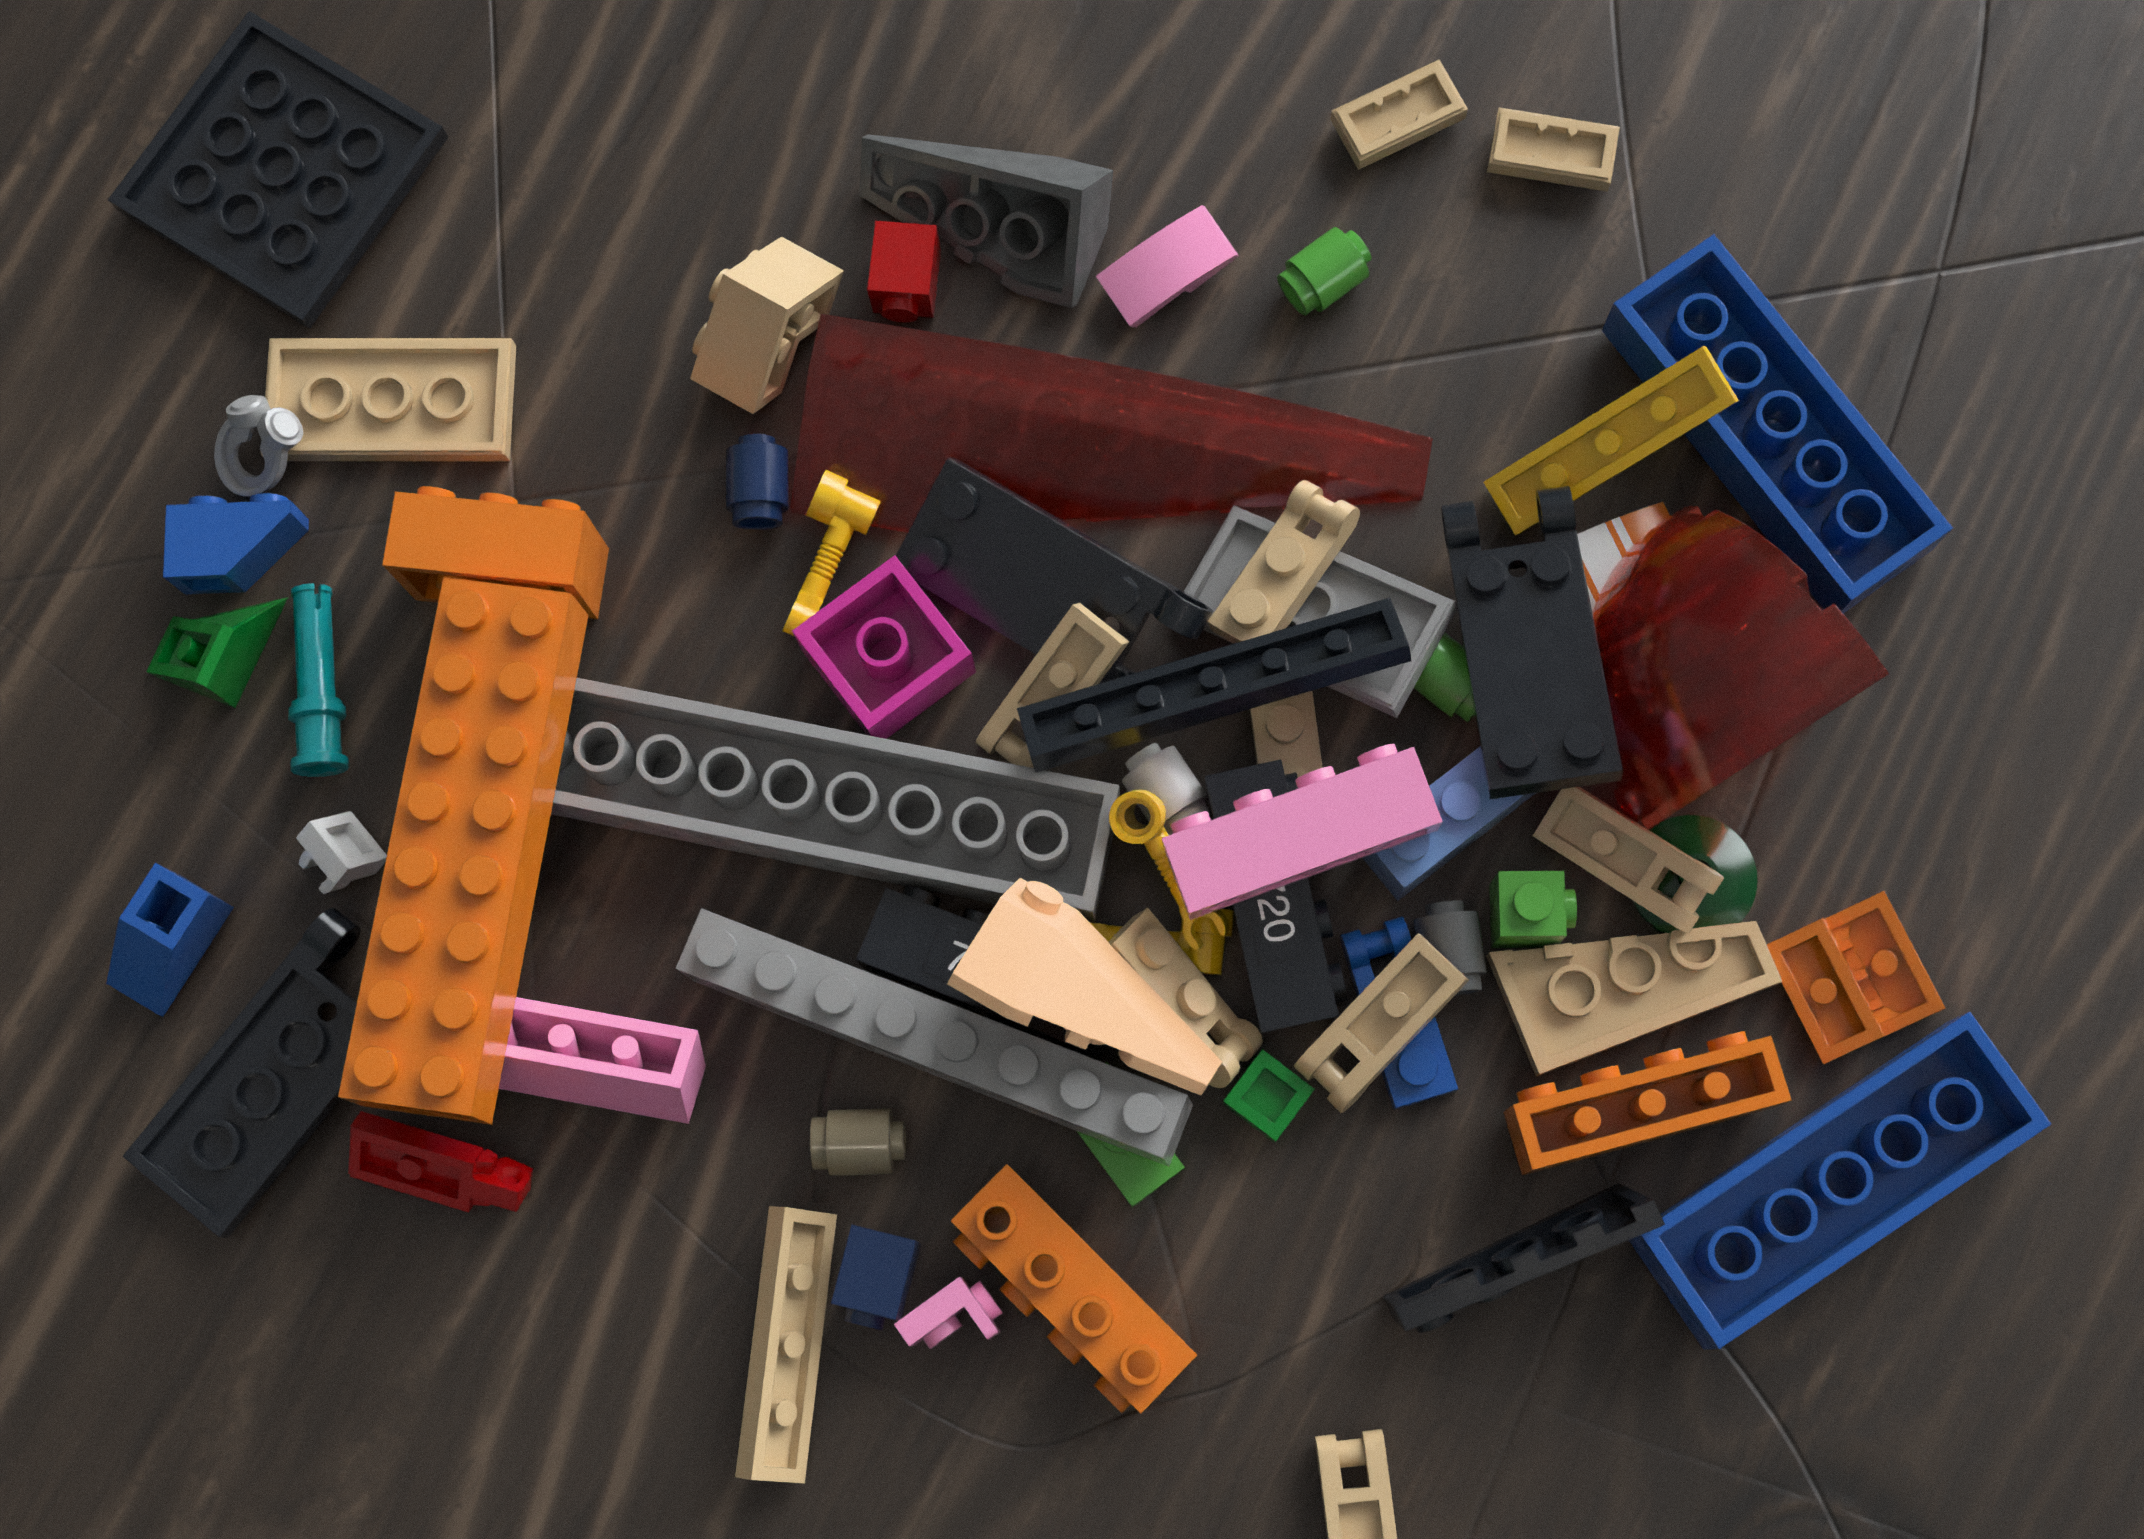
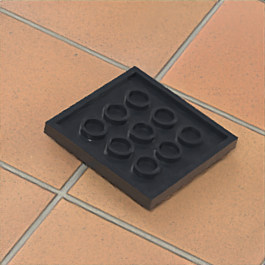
(279, 169)

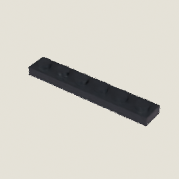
(1214, 684)

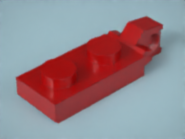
(434, 1166)

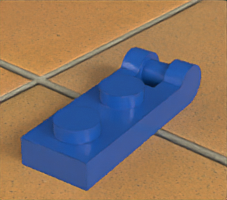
(1423, 1066)

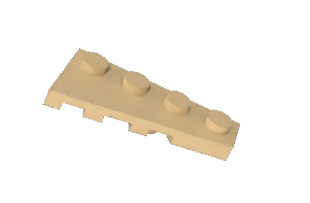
(1612, 991)

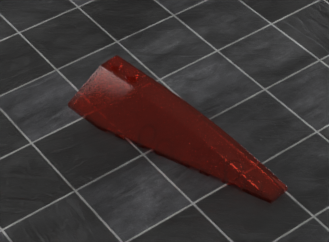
(1071, 432)

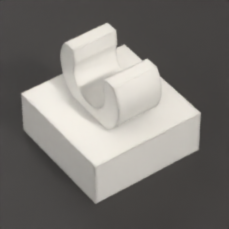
(340, 849)

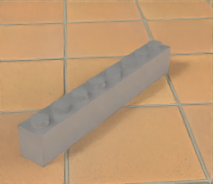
(936, 1037)

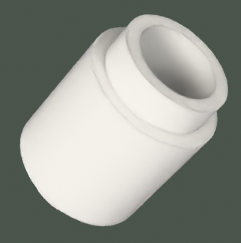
(1168, 778)

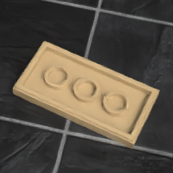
(396, 397)

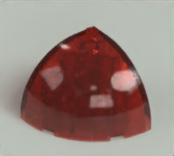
(1715, 658)

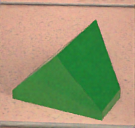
(216, 651)

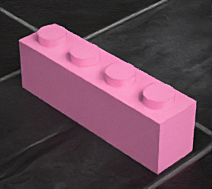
(1301, 831)
(603, 1060)

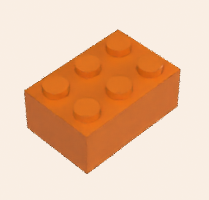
(494, 543)

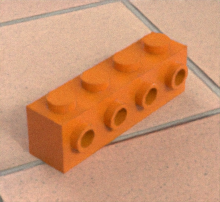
(1645, 1105)
(1073, 1289)

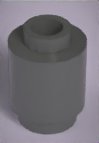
(1457, 938)

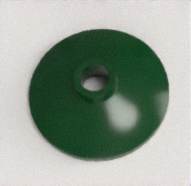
(1720, 850)

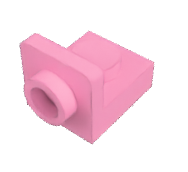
(937, 1317)

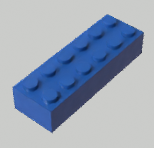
(1793, 440)
(1839, 1181)

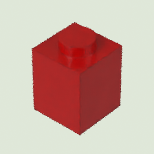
(904, 270)

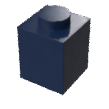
(875, 1276)

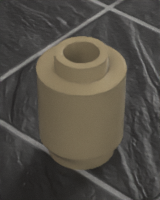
(857, 1142)

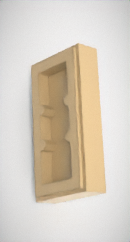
(1398, 114)
(1553, 149)

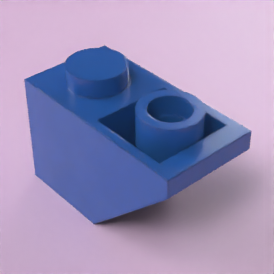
(228, 545)
(163, 938)

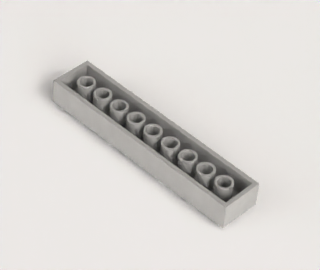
(831, 797)

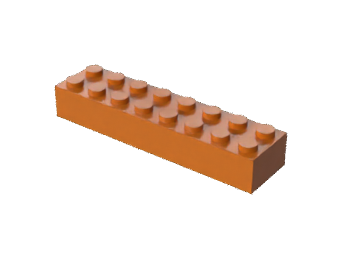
(465, 852)

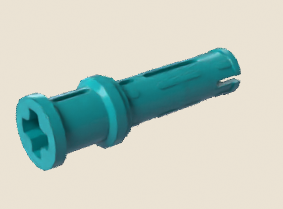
(317, 708)

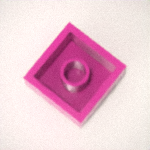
(885, 650)

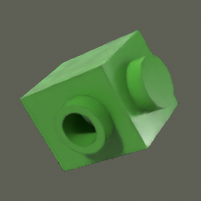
(1530, 909)

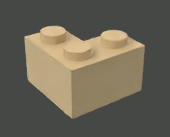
(759, 320)

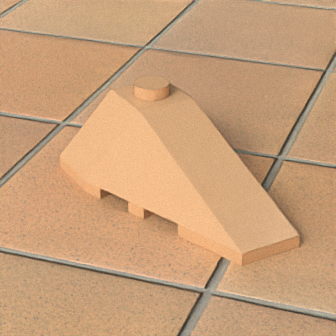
(1054, 965)

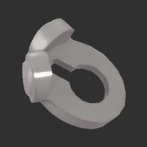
(278, 431)

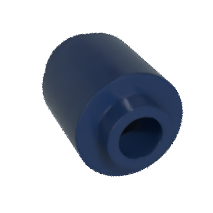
(757, 482)

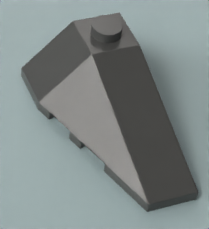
(1010, 211)

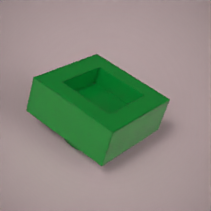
(1268, 1096)

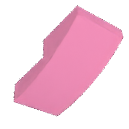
(1167, 265)

